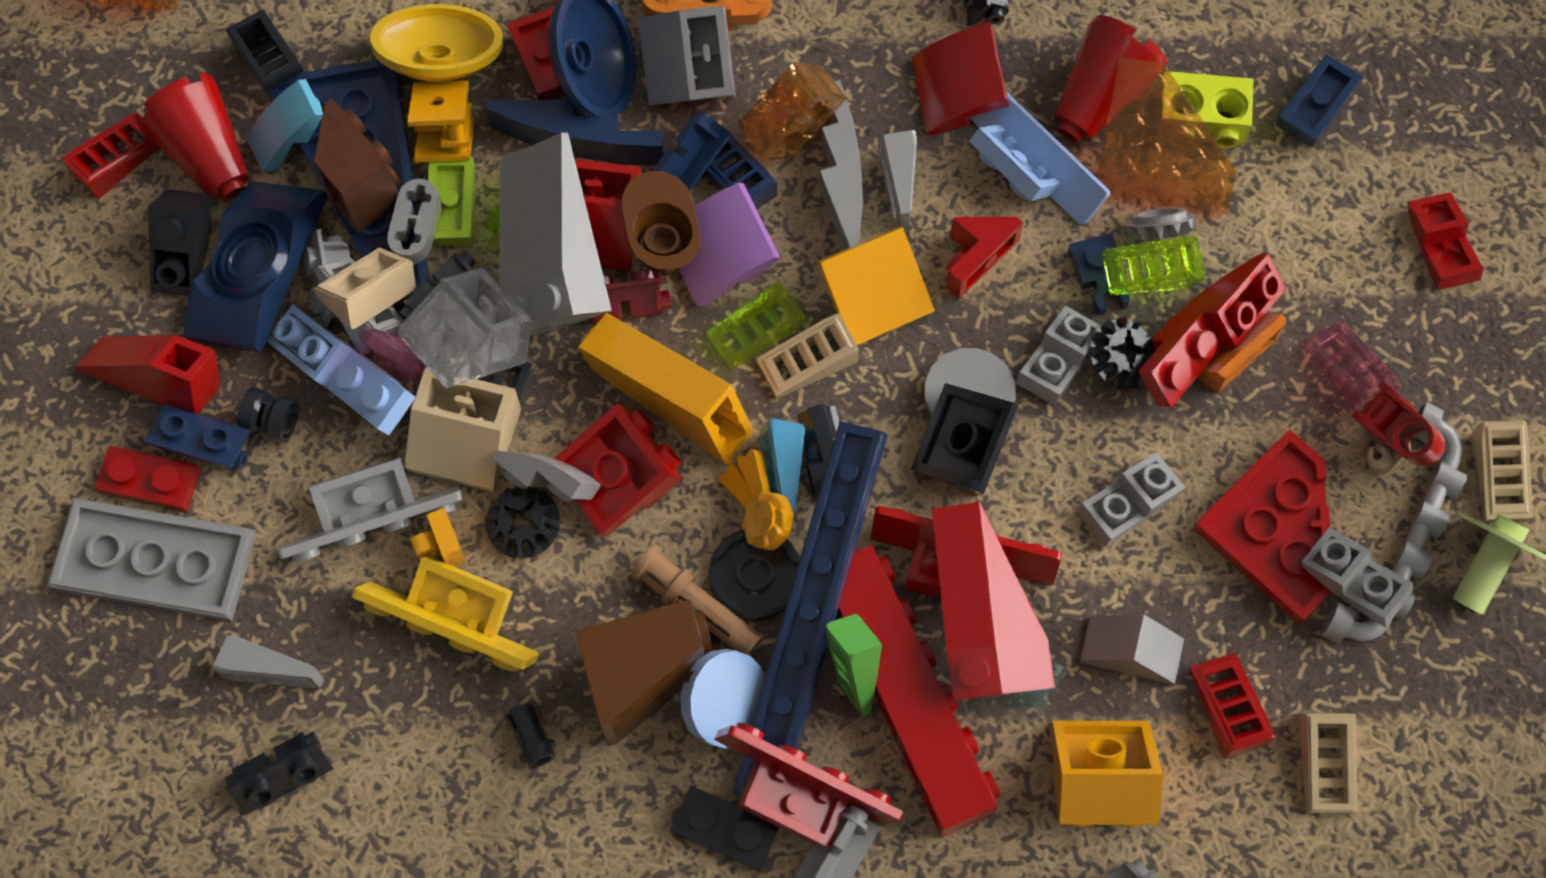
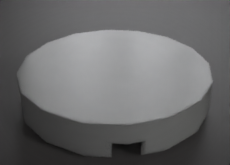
(970, 370)

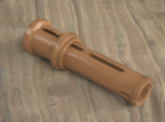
(679, 586)

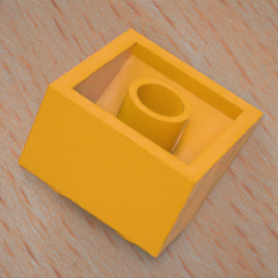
(1106, 773)

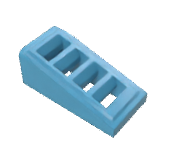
(782, 451)

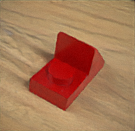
(986, 242)

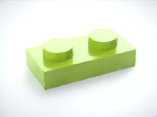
(457, 194)

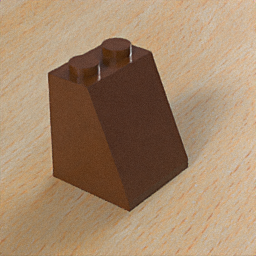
(641, 663)

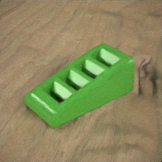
(855, 660)

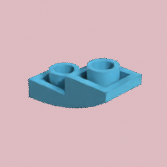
(284, 122)

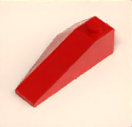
(987, 618)

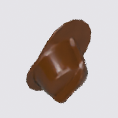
(661, 221)

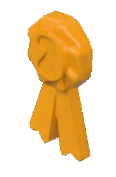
(767, 514)

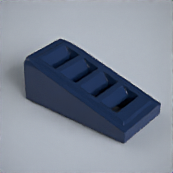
(760, 192)

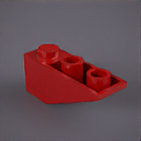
(156, 368)

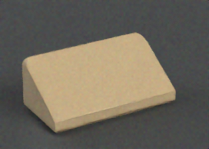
(367, 287)

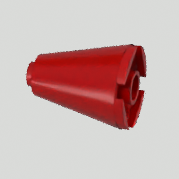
(1091, 82)
(196, 135)

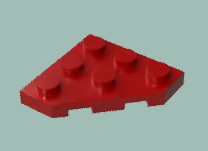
(1273, 523)

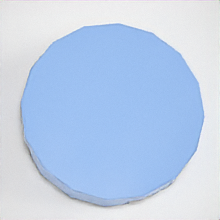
(721, 693)

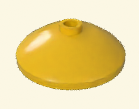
(436, 42)

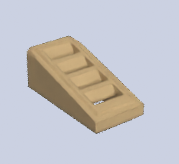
(818, 335)
(1517, 435)
(1311, 763)

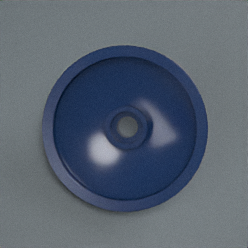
(592, 55)

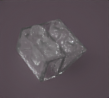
(467, 329)

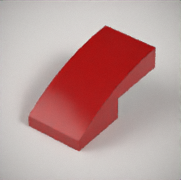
(1443, 240)

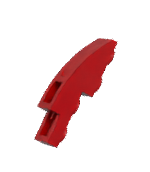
(1210, 321)

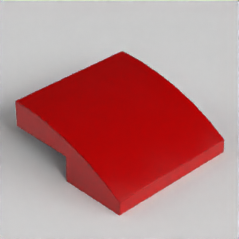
(959, 79)

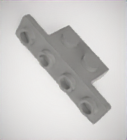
(364, 502)

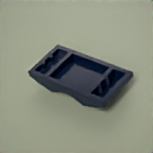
(252, 266)

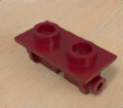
(641, 292)

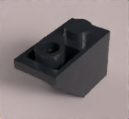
(178, 239)

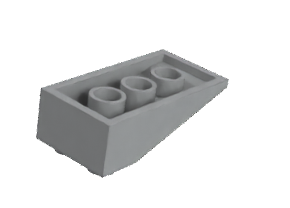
(547, 238)

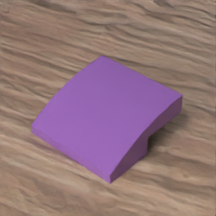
(732, 245)

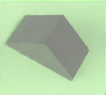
(1133, 647)

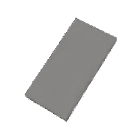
(152, 559)

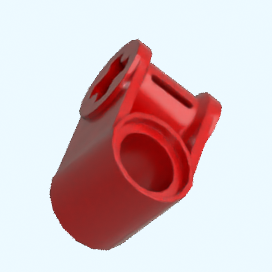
(1395, 422)

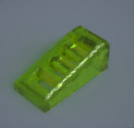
(1181, 257)
(748, 312)

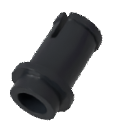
(530, 736)

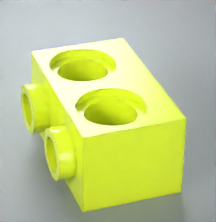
(1221, 94)

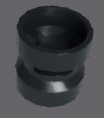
(268, 414)

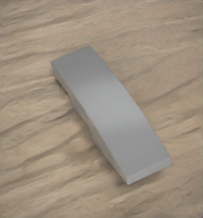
(843, 179)

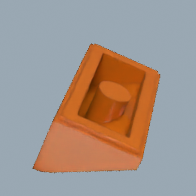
(1232, 361)

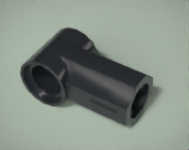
(820, 430)

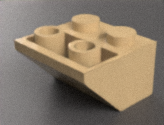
(460, 431)

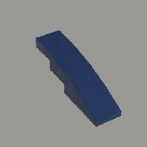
(589, 136)

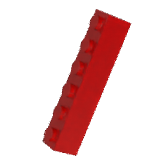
(916, 704)

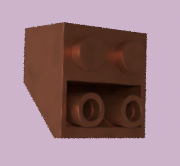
(354, 169)

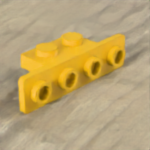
(455, 607)

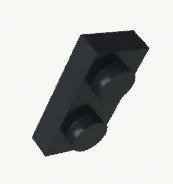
(724, 828)

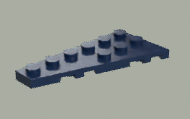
(376, 99)

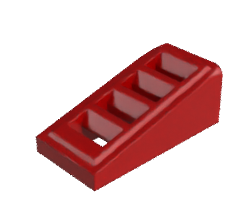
(111, 172)
(1229, 744)

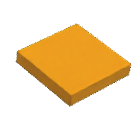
(876, 285)

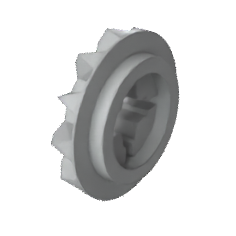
(1160, 223)

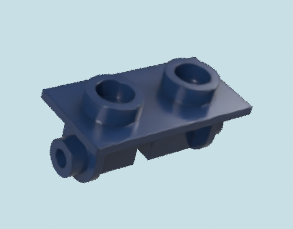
(697, 148)
(199, 437)

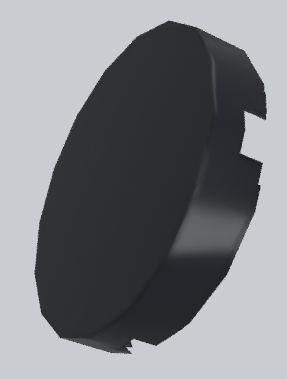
(762, 587)

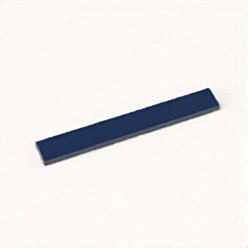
(816, 589)

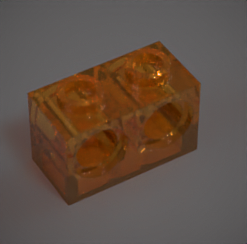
(791, 110)

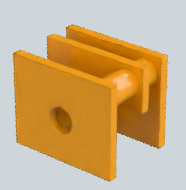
(443, 128)

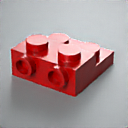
(626, 464)

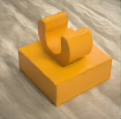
(439, 541)

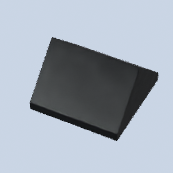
(964, 438)

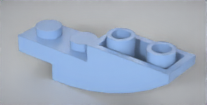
(341, 369)

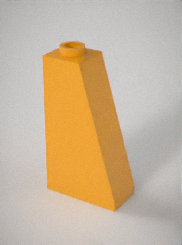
(669, 386)

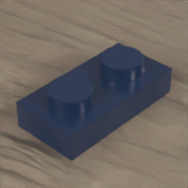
(1319, 100)

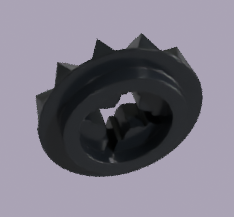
(1113, 365)
(525, 541)

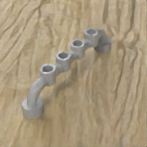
(1425, 522)

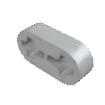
(423, 223)

